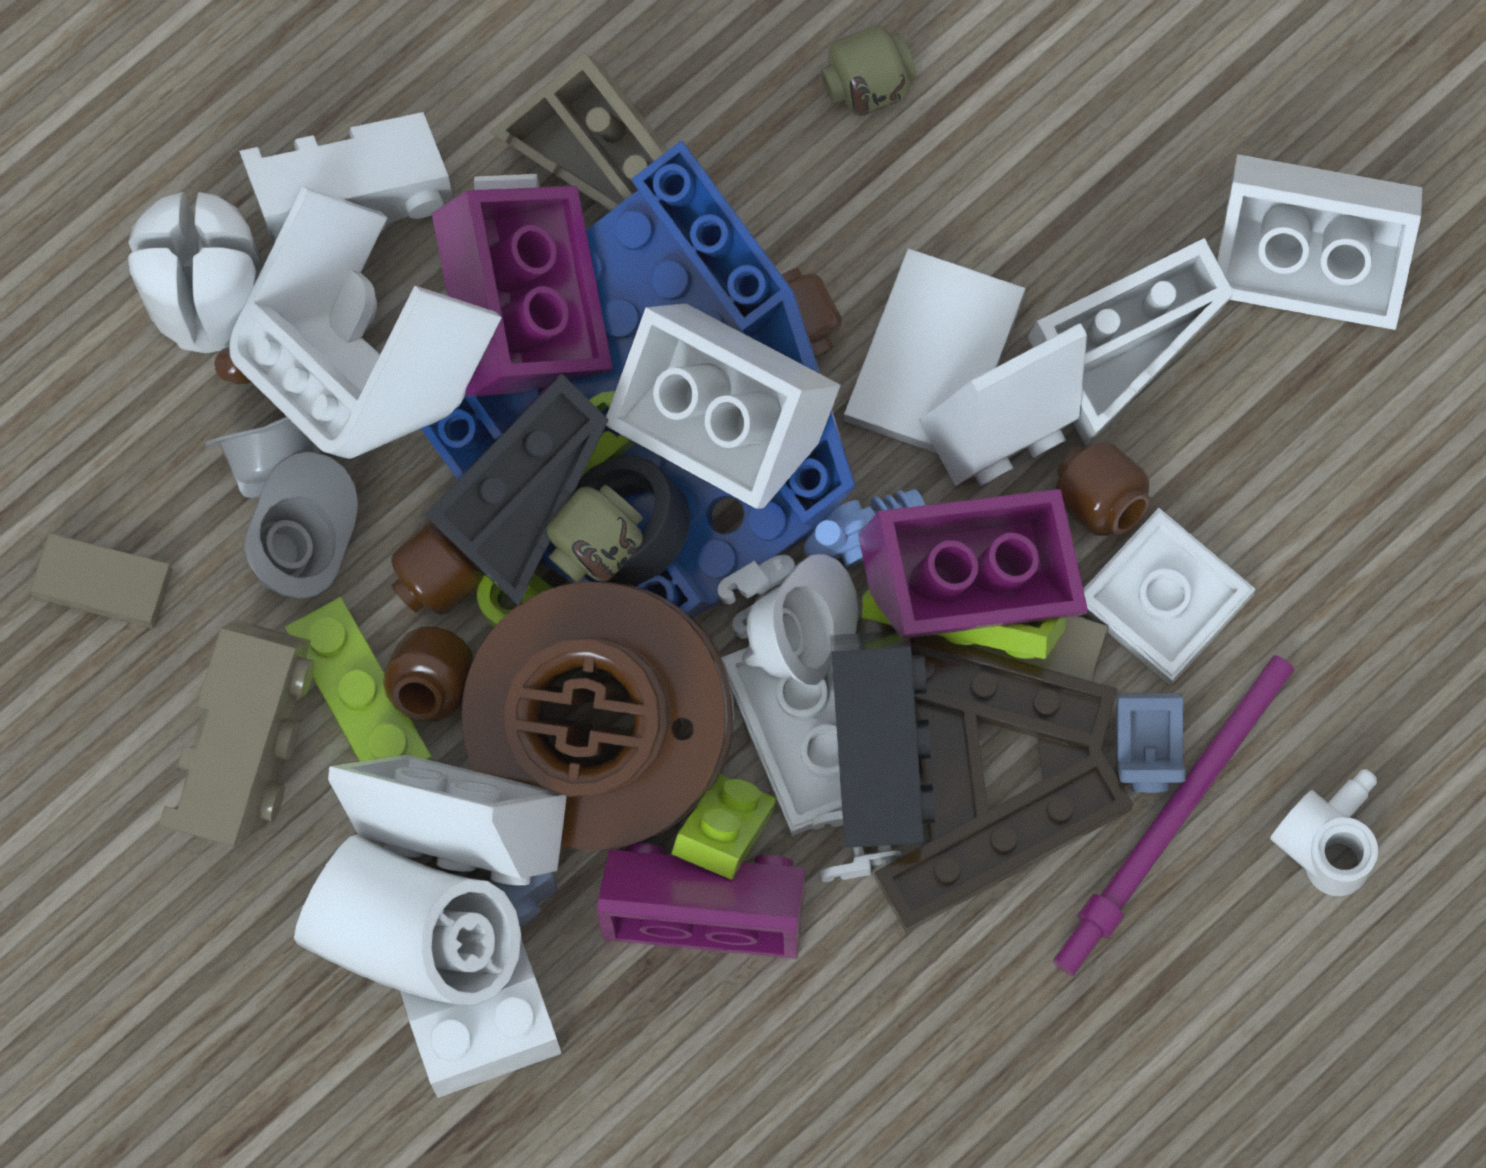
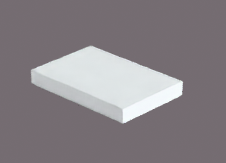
(930, 342)
(792, 737)

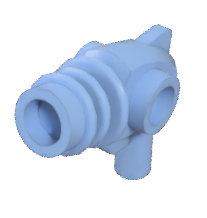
(839, 532)

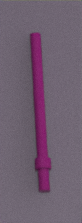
(1103, 912)

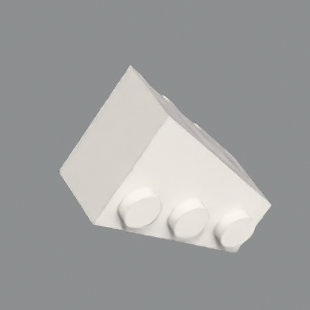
(382, 167)
(1138, 328)

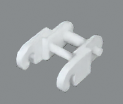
(754, 580)
(861, 863)

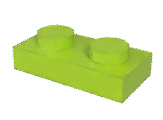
(724, 826)

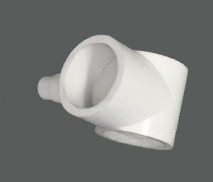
(1318, 824)

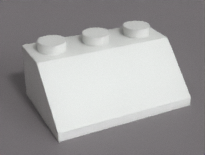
(1319, 241)
(719, 402)
(453, 815)

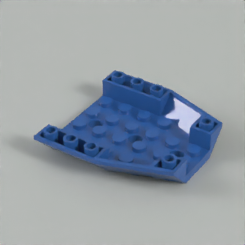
(673, 247)

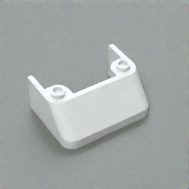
(307, 325)

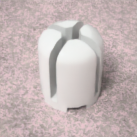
(194, 269)

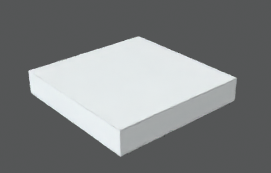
(1165, 596)

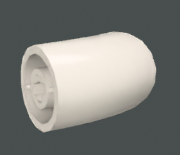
(411, 925)

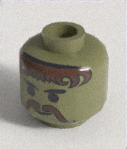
(868, 70)
(594, 534)

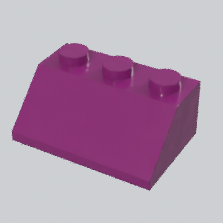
(533, 267)
(973, 564)
(685, 906)

